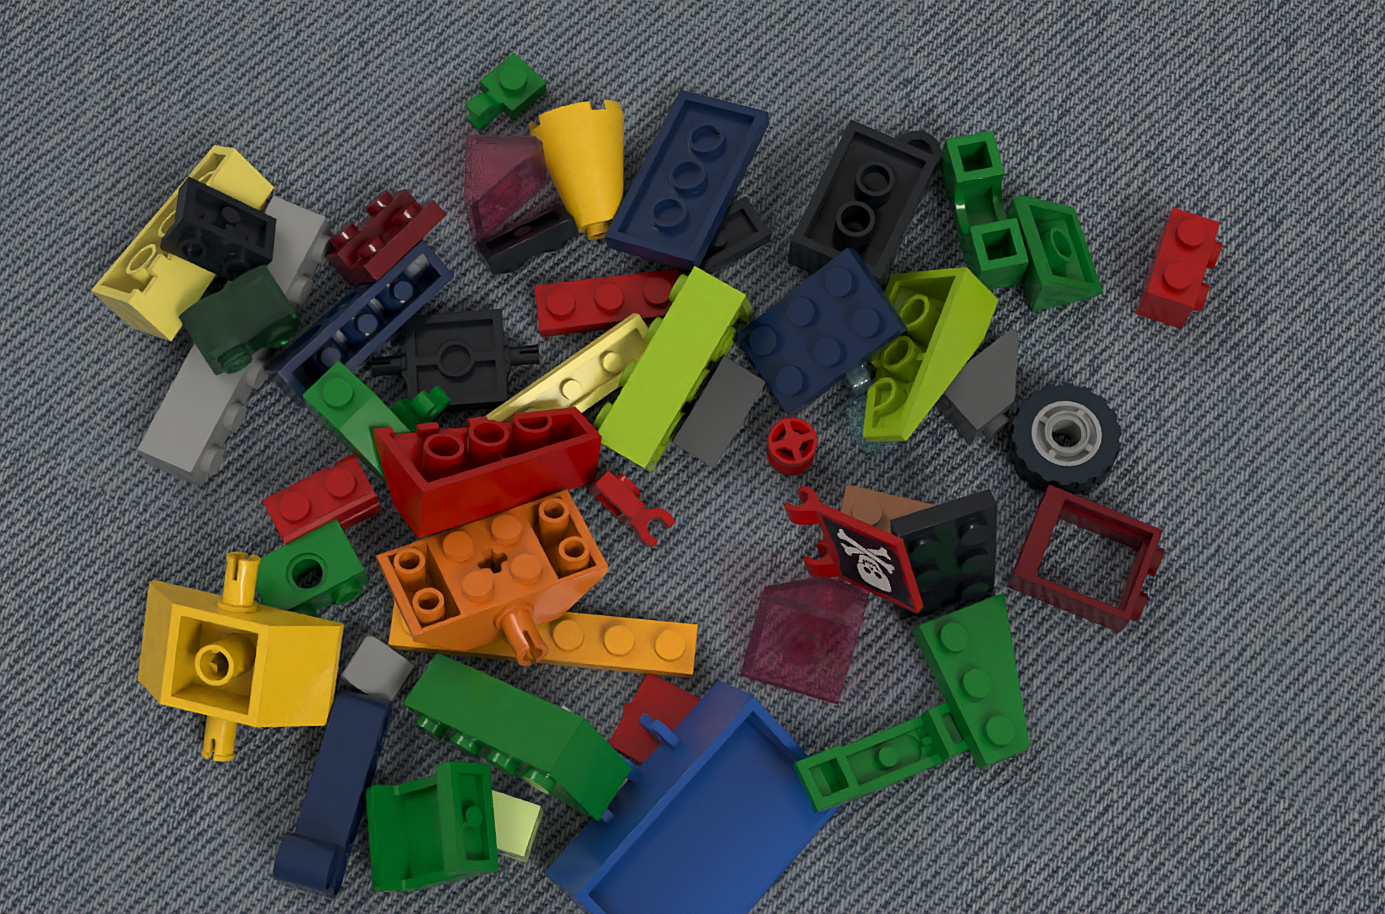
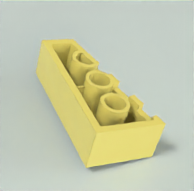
(155, 287)

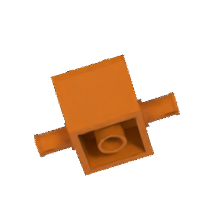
(496, 577)

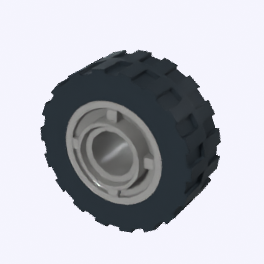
(1069, 412)

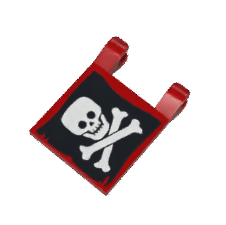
(857, 552)

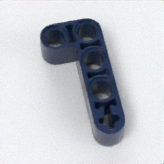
(333, 807)

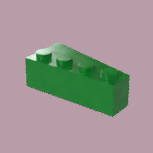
(518, 734)

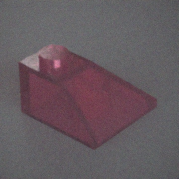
(806, 636)

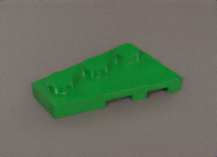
(978, 677)

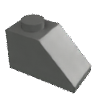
(983, 391)

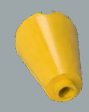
(585, 161)

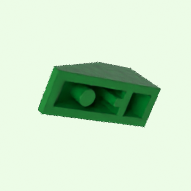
(351, 413)

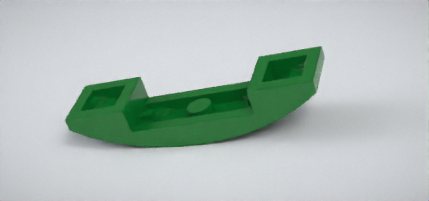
(880, 759)

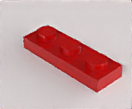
(603, 301)

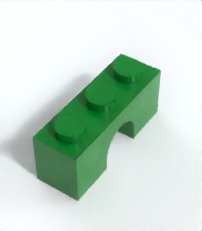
(973, 185)

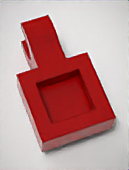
(620, 498)

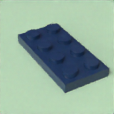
(687, 180)

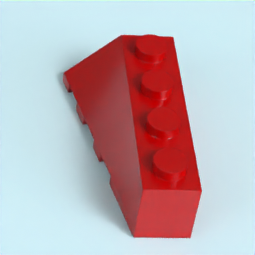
(485, 467)

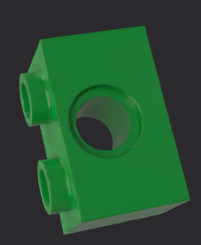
(322, 550)

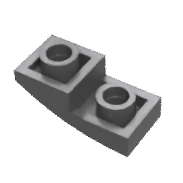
(718, 411)

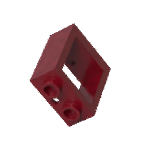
(1104, 522)

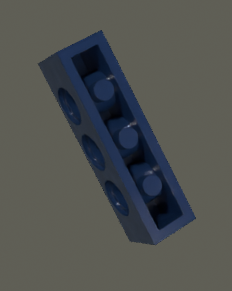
(360, 322)

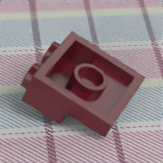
(382, 237)

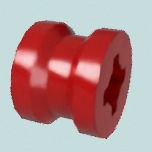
(791, 435)

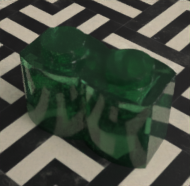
(241, 321)

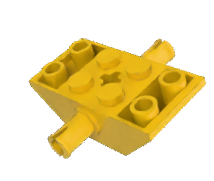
(237, 657)

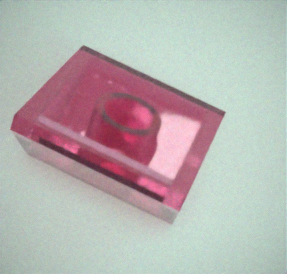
(500, 179)

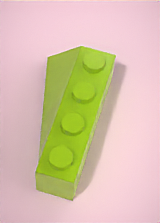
(672, 367)

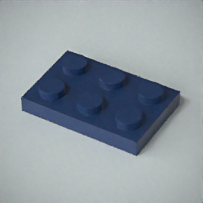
(821, 331)

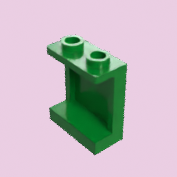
(432, 829)

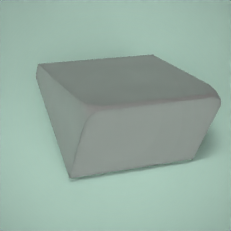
(377, 670)

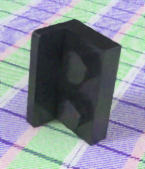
(219, 232)

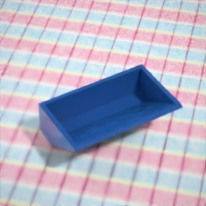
(699, 820)

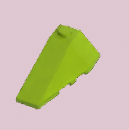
(946, 324)

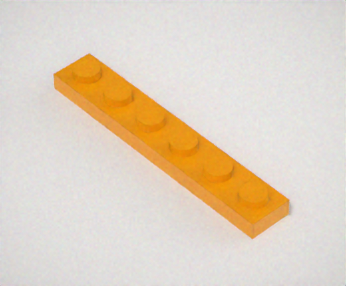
(588, 643)

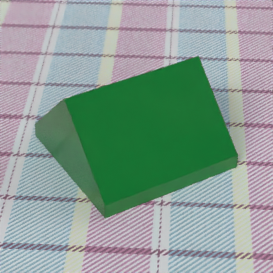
(1057, 253)

